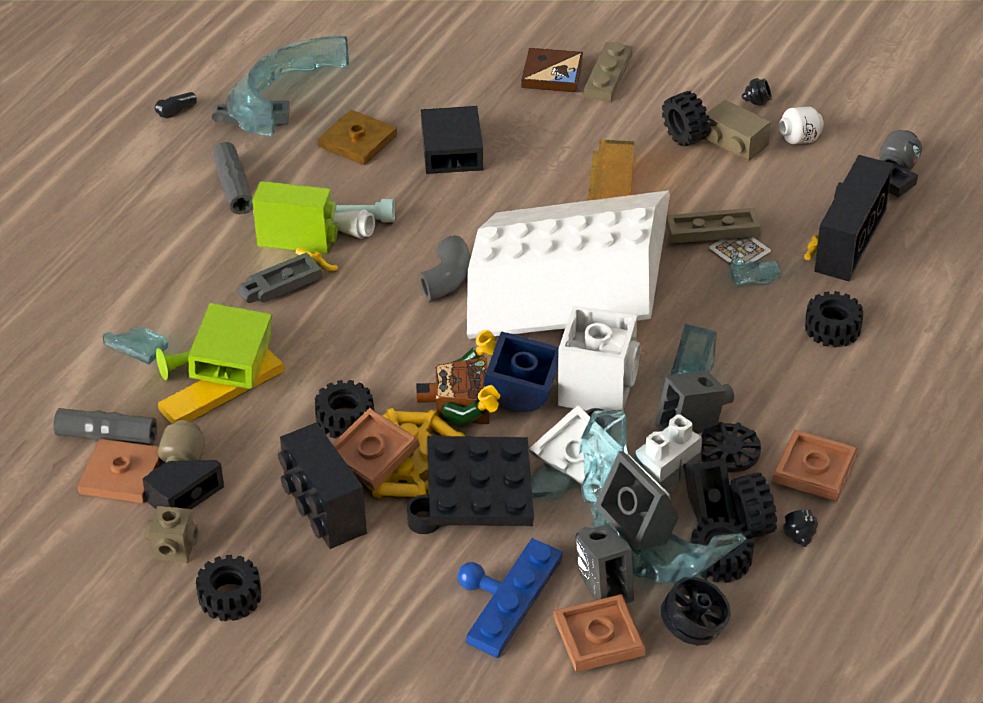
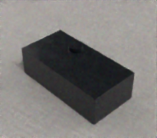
(853, 217)

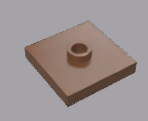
(375, 448)
(815, 465)
(118, 470)
(599, 633)

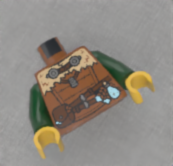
(461, 387)

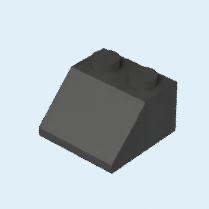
(636, 505)

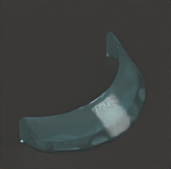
(244, 98)
(665, 563)

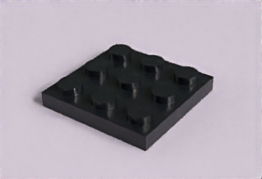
(479, 481)

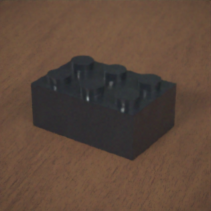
(322, 485)

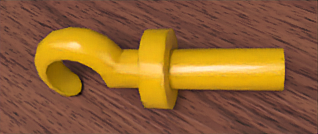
(812, 247)
(318, 259)

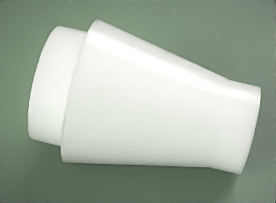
(355, 223)

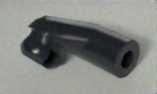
(174, 104)

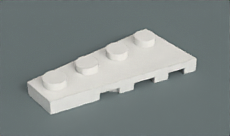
(561, 446)

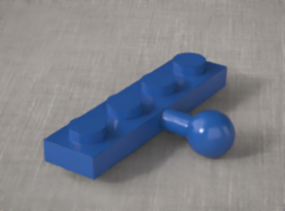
(511, 597)

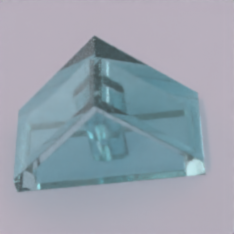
(695, 350)

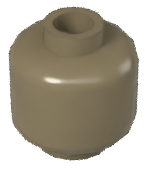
(181, 442)

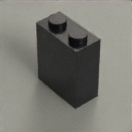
(452, 139)

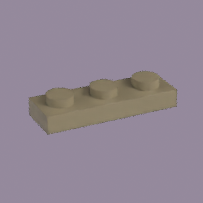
(608, 71)
(713, 225)

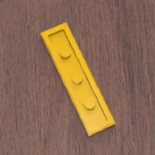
(207, 395)

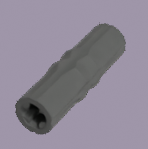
(232, 178)
(105, 425)

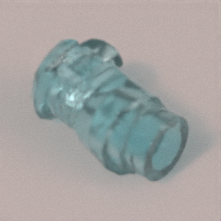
(753, 271)

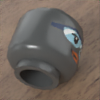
(902, 148)

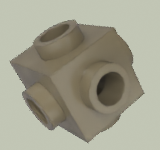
(172, 534)

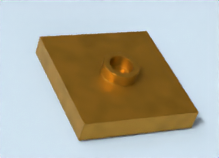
(357, 137)

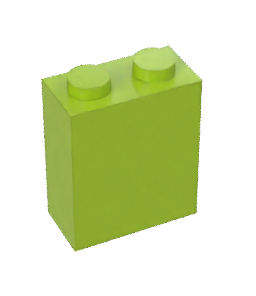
(294, 217)
(230, 346)

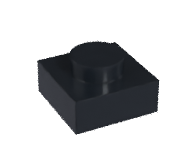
(901, 180)

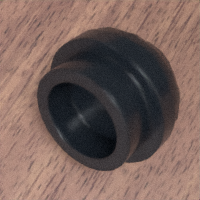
(757, 92)
(800, 526)

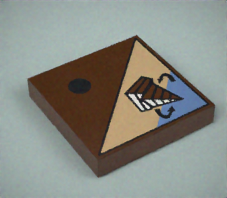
(552, 69)

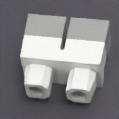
(668, 451)

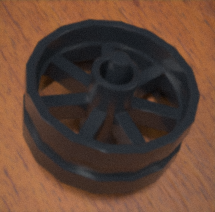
(683, 619)

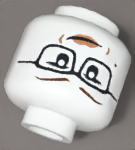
(801, 125)

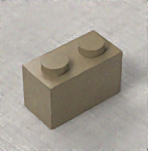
(738, 130)

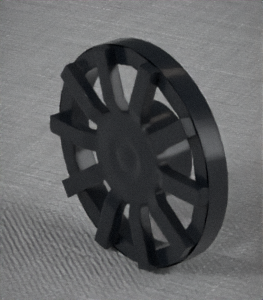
(730, 446)

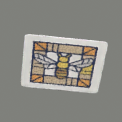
(746, 248)

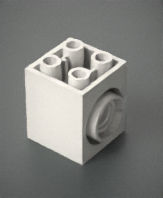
(597, 359)

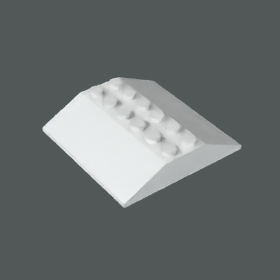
(547, 258)

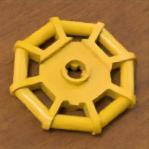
(413, 468)

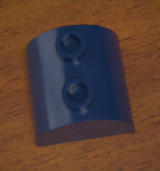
(522, 371)

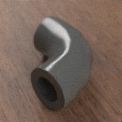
(450, 272)

